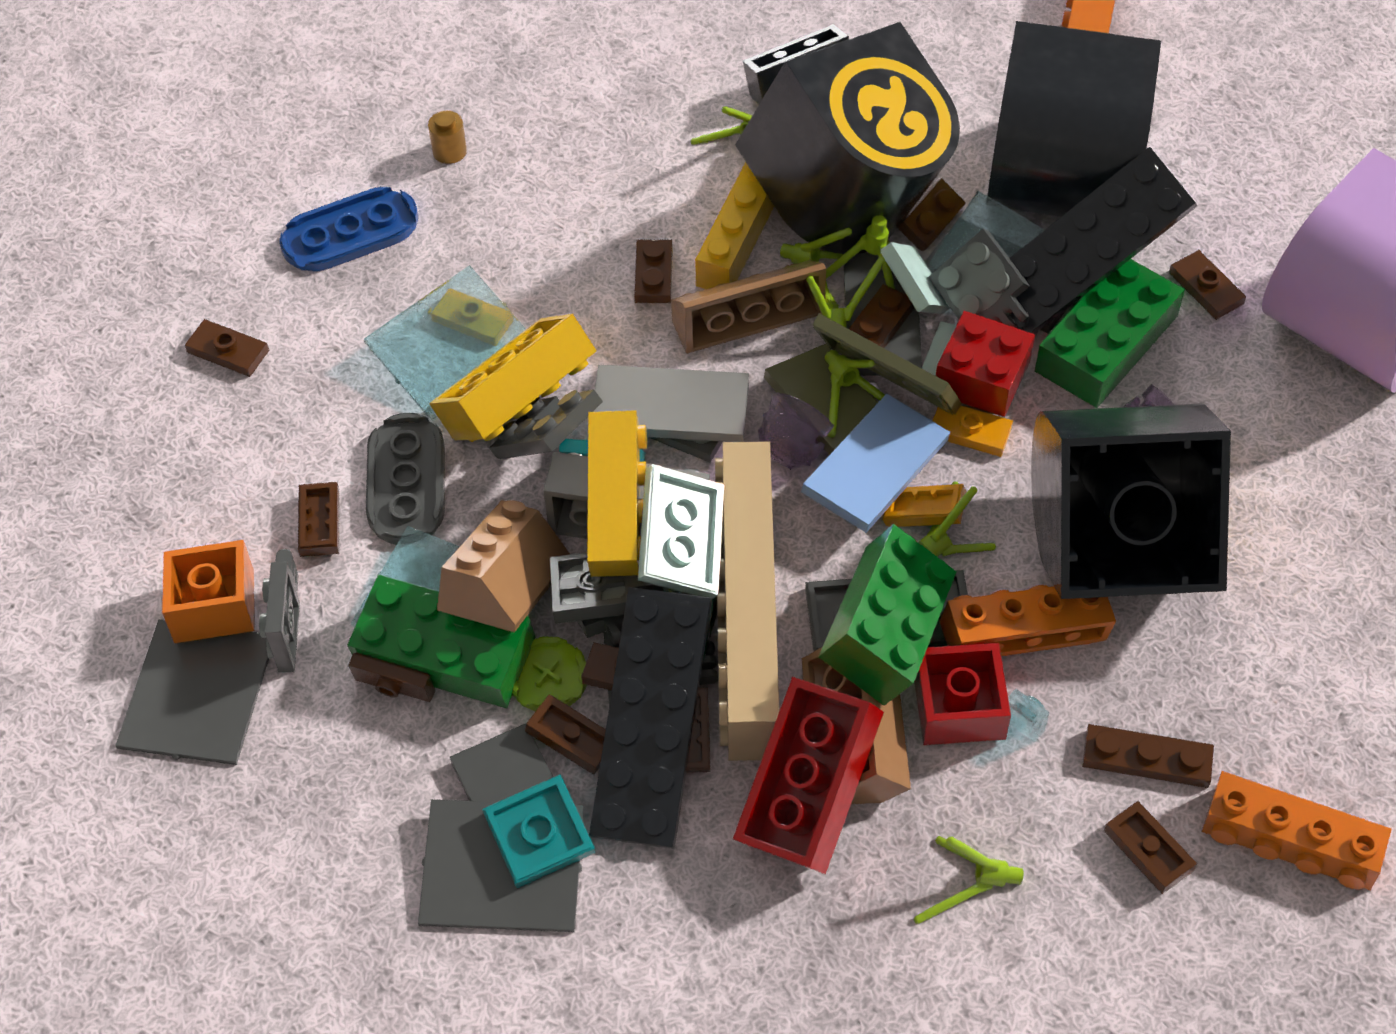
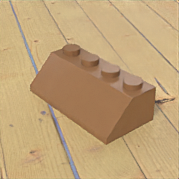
(747, 306)
(501, 567)
(887, 764)

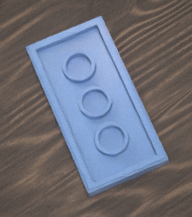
(875, 462)

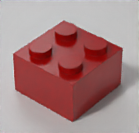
(985, 362)
(962, 694)

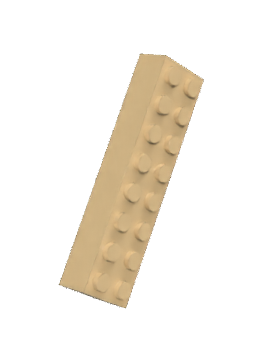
(746, 602)

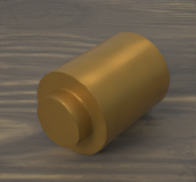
(447, 137)

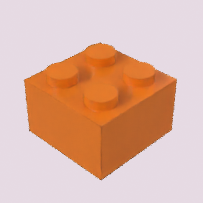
(208, 591)

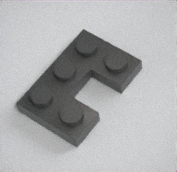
(545, 424)

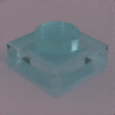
(1027, 715)

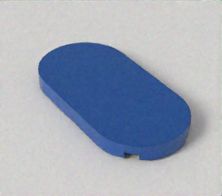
(348, 229)

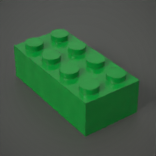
(1109, 332)
(888, 615)
(458, 653)

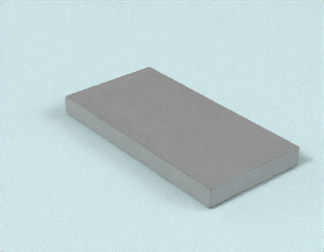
(677, 400)

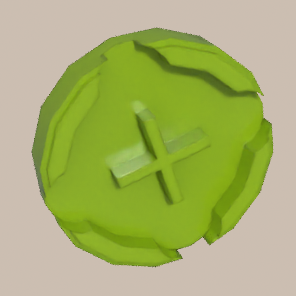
(550, 669)

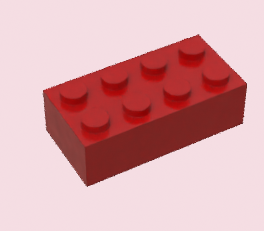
(808, 774)

